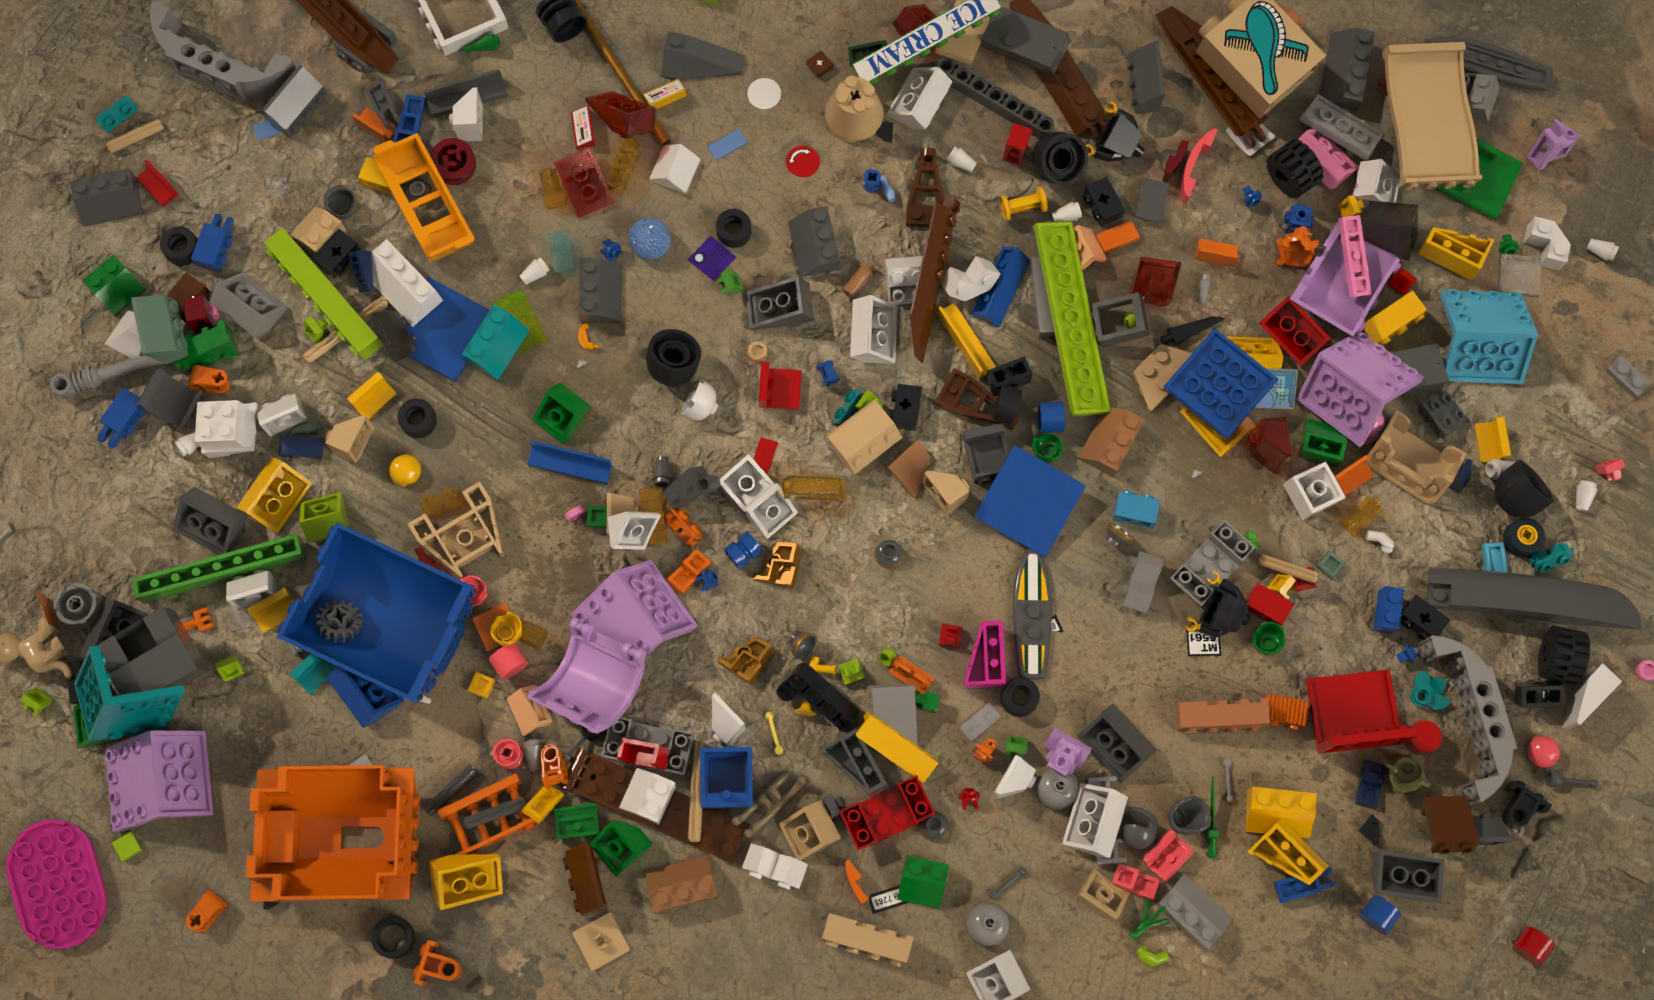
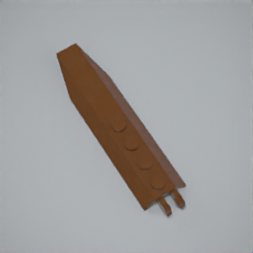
(352, 31)
(1185, 39)
(1068, 85)
(932, 272)

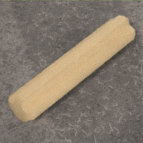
(134, 136)
(1288, 568)

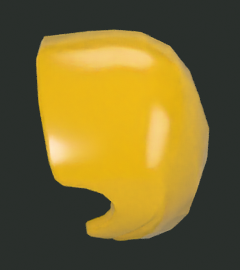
(404, 470)
(506, 629)

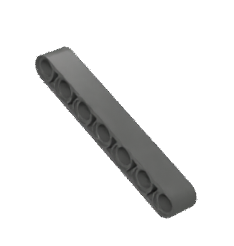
(998, 106)

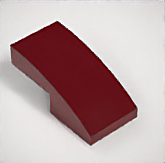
(1173, 162)

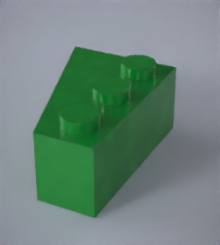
(209, 347)

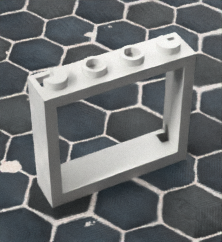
(467, 37)

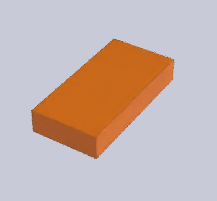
(1117, 236)

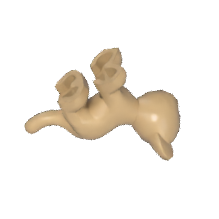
(34, 651)

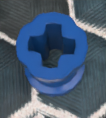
(869, 186)
(828, 373)

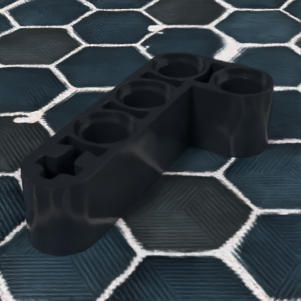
(820, 695)

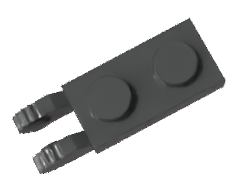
(382, 103)

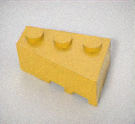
(1455, 251)
(1395, 319)
(1290, 853)

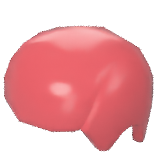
(479, 587)
(1543, 751)

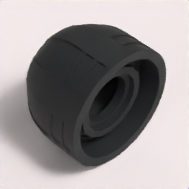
(1060, 158)
(673, 357)
(1522, 491)

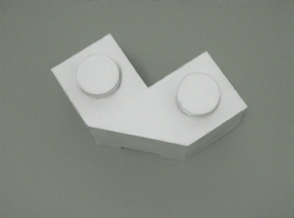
(1547, 235)
(975, 281)
(774, 866)

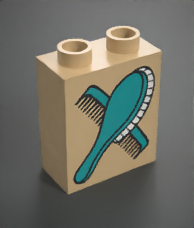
(1259, 52)

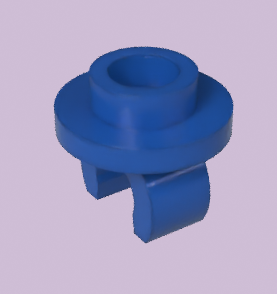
(1252, 197)
(612, 251)
(710, 579)
(1410, 652)

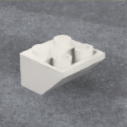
(902, 279)

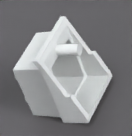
(225, 427)

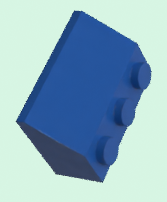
(363, 698)

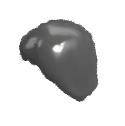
(1189, 816)

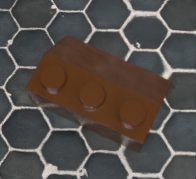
(585, 880)

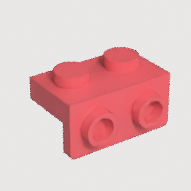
(1167, 856)

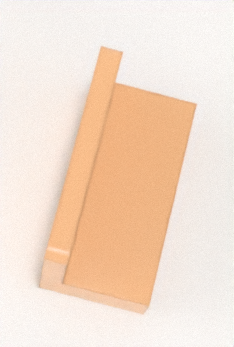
(1088, 246)
(527, 712)

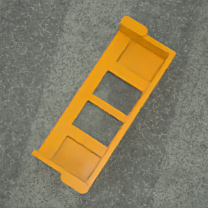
(404, 162)

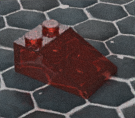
(623, 113)
(583, 182)
(1155, 280)

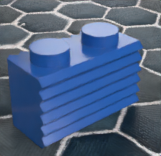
(1388, 609)

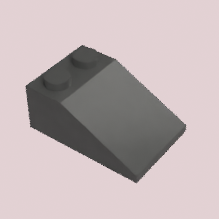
(780, 304)

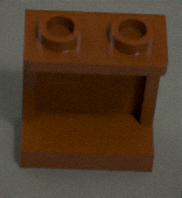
(1450, 824)

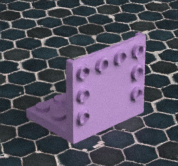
(1354, 384)
(636, 608)
(158, 778)

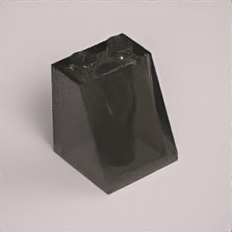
(1391, 227)

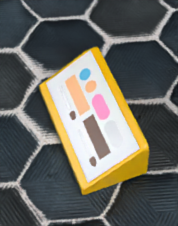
(665, 94)

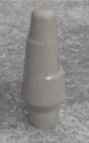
(1204, 286)

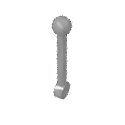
(1226, 763)

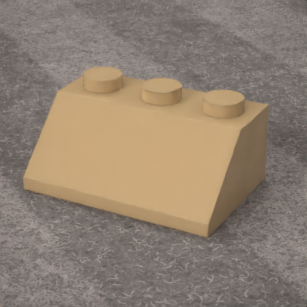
(864, 437)

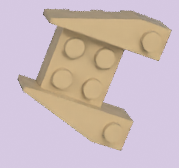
(463, 537)

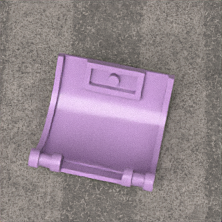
(593, 679)

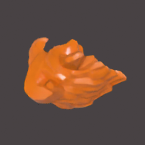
(1296, 248)

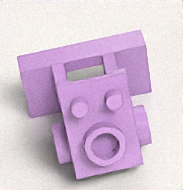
(1558, 139)
(1065, 752)

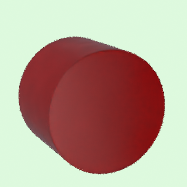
(1428, 739)
(1534, 946)

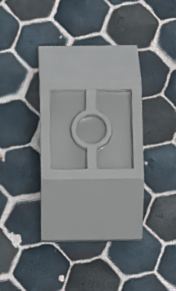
(1219, 553)
(677, 741)

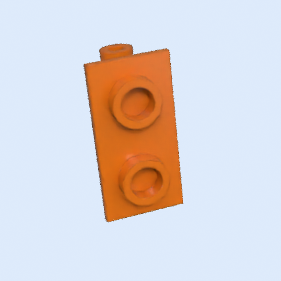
(691, 531)
(911, 674)
(984, 752)

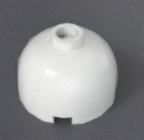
(700, 401)

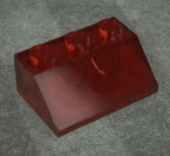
(1270, 443)

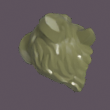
(1405, 773)

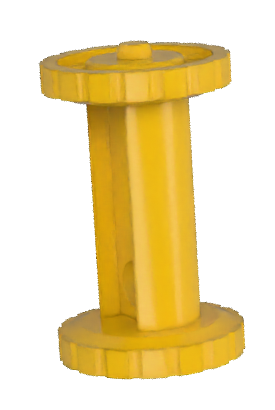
(1023, 203)

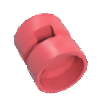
(508, 754)

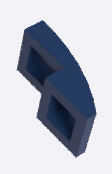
(301, 446)
(1370, 784)

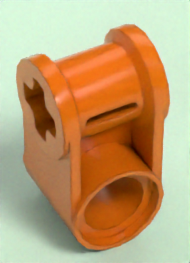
(208, 380)
(553, 770)
(207, 910)

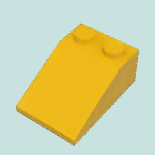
(465, 879)

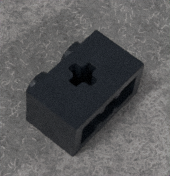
(1105, 193)
(327, 256)
(1012, 373)
(911, 397)
(1433, 622)
(1539, 694)

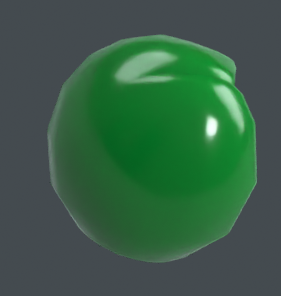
(1048, 447)
(1269, 638)

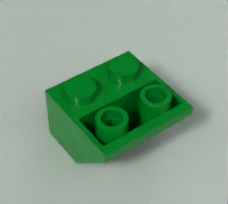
(1322, 443)

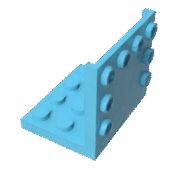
(1489, 337)

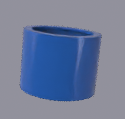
(1051, 417)
(1380, 914)

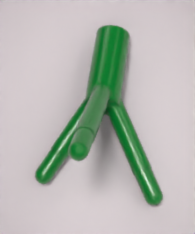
(1148, 923)

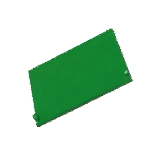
(1498, 177)

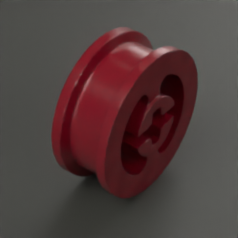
(456, 150)

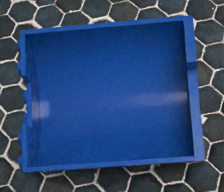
(407, 609)

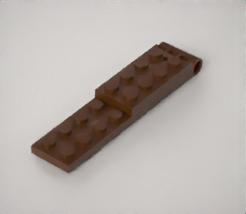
(718, 833)

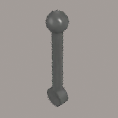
(567, 756)
(994, 894)

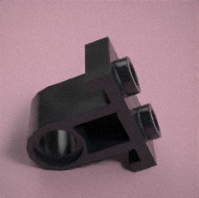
(1524, 803)

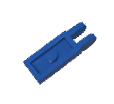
(1293, 888)

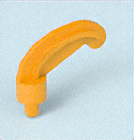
(583, 340)

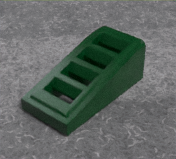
(868, 47)

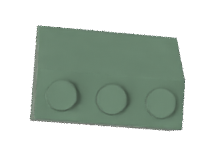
(160, 328)

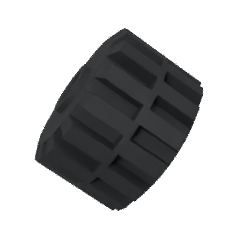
(1294, 168)
(1564, 655)

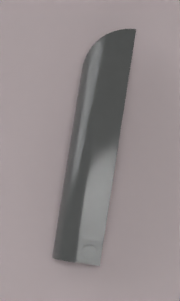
(1530, 597)

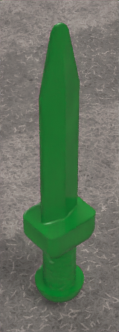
(1212, 833)

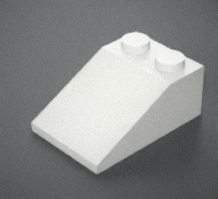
(1588, 694)

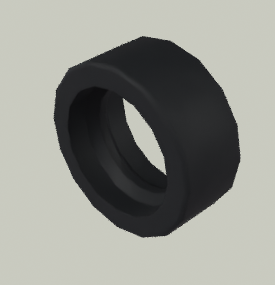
(383, 923)

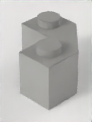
(1142, 581)

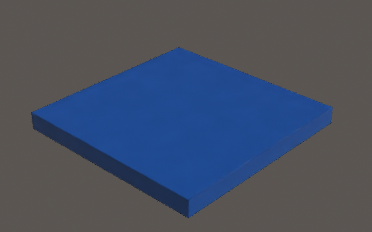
(447, 331)
(1220, 383)
(1029, 501)

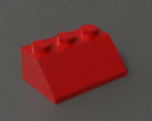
(1295, 331)

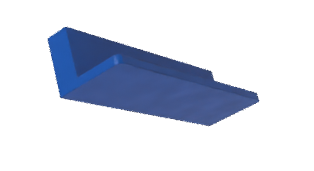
(995, 303)
(570, 462)

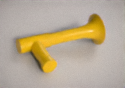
(805, 708)

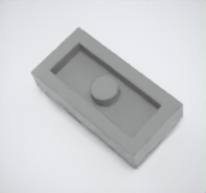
(1628, 377)

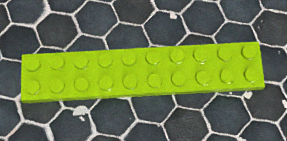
(1071, 319)

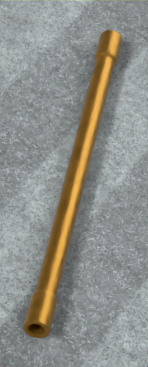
(658, 131)

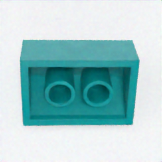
(495, 342)

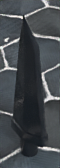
(1182, 332)

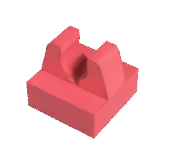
(1611, 469)

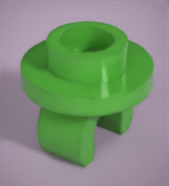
(1251, 537)

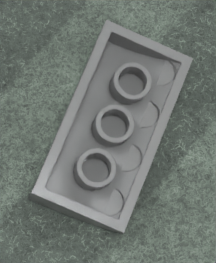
(1042, 309)

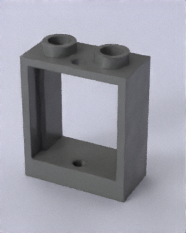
(1140, 318)

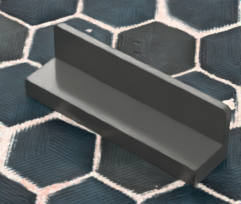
(444, 97)

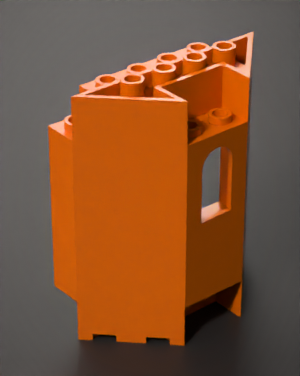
(301, 833)

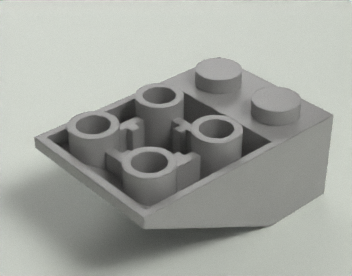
(1481, 94)

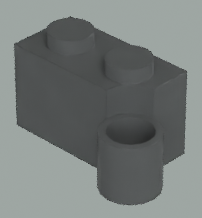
(690, 486)

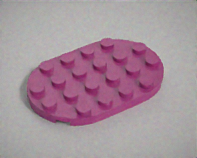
(57, 884)

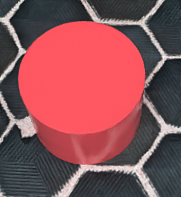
(508, 661)

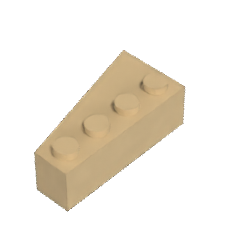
(867, 939)

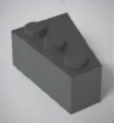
(856, 762)

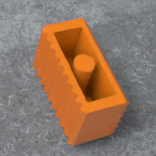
(1287, 712)

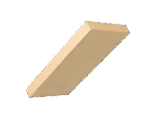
(966, 46)

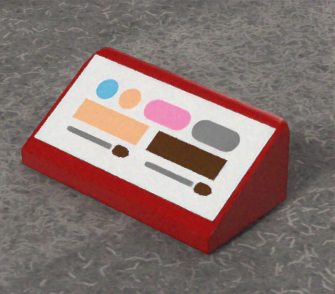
(582, 127)

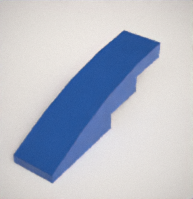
(411, 117)

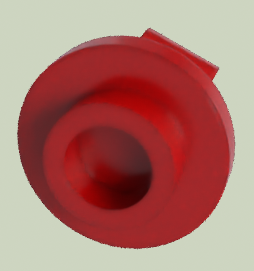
(969, 795)

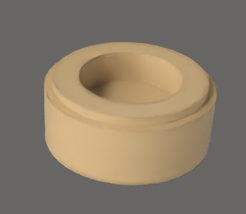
(757, 351)

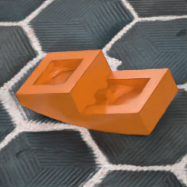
(689, 570)
(853, 876)

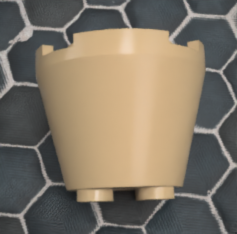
(854, 110)

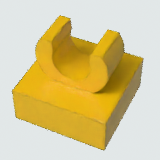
(1350, 206)
(1282, 584)

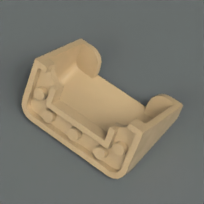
(1413, 462)

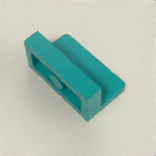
(312, 672)

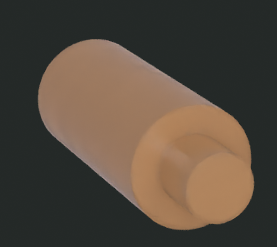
(858, 280)

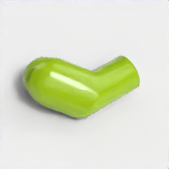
(1151, 959)

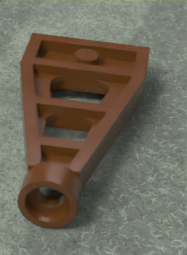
(921, 214)
(953, 390)

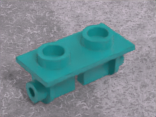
(116, 114)
(845, 412)
(1559, 555)

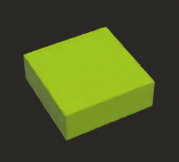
(127, 846)

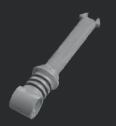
(93, 377)

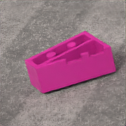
(988, 658)

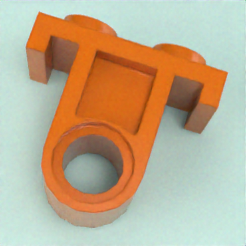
(434, 965)

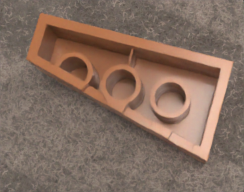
(1222, 716)

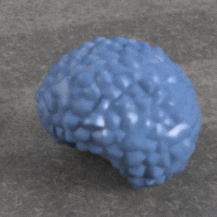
(649, 238)

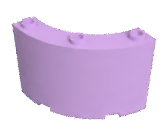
(1327, 293)

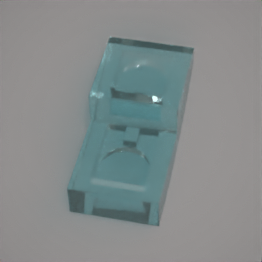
(561, 251)

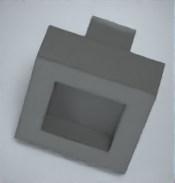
(833, 806)

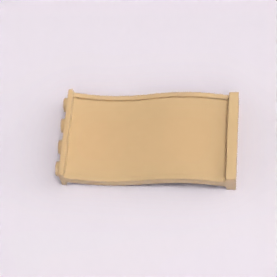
(1431, 115)

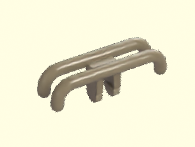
(769, 801)

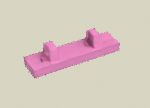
(1354, 256)

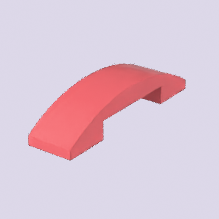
(1187, 182)

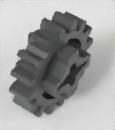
(339, 621)

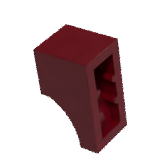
(198, 313)

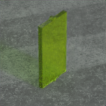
(519, 307)

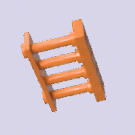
(471, 803)

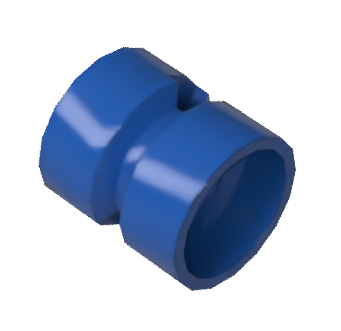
(744, 549)

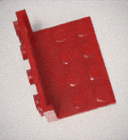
(1355, 712)

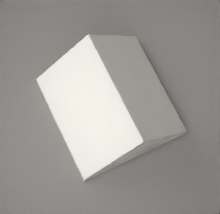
(675, 168)
(771, 511)
(631, 529)

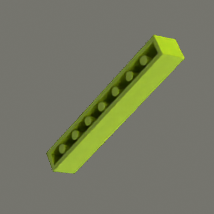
(323, 294)

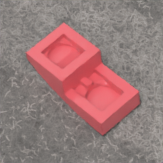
(1136, 882)

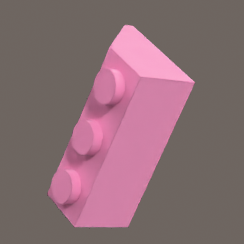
(1335, 162)

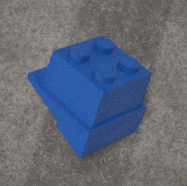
(726, 777)

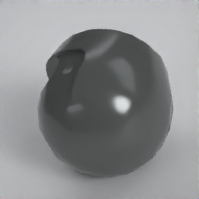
(338, 199)
(1136, 833)

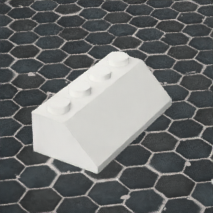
(402, 284)

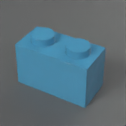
(1136, 509)

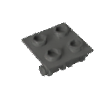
(1444, 413)

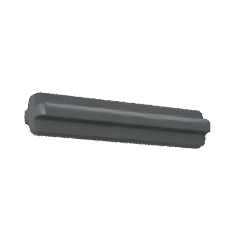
(450, 790)
(494, 812)

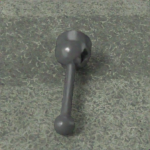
(1555, 779)

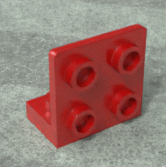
(779, 388)

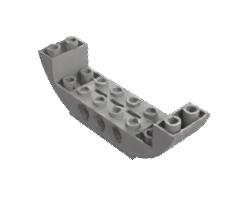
(215, 68)
(1483, 710)

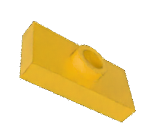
(542, 803)

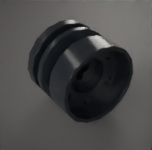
(561, 18)

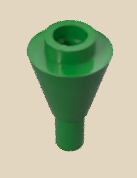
(487, 43)

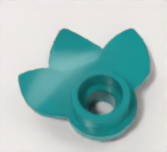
(1431, 690)

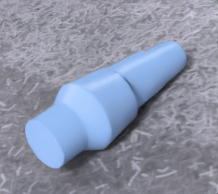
(887, 189)

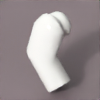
(1382, 538)

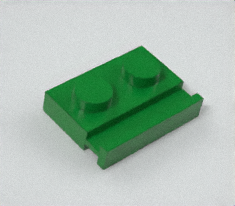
(576, 821)

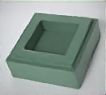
(1330, 564)

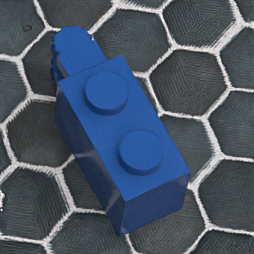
(213, 244)
(120, 418)

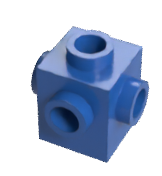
(1298, 216)

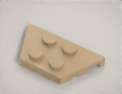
(1156, 372)

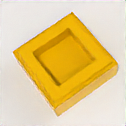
(481, 685)

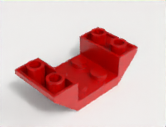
(887, 813)

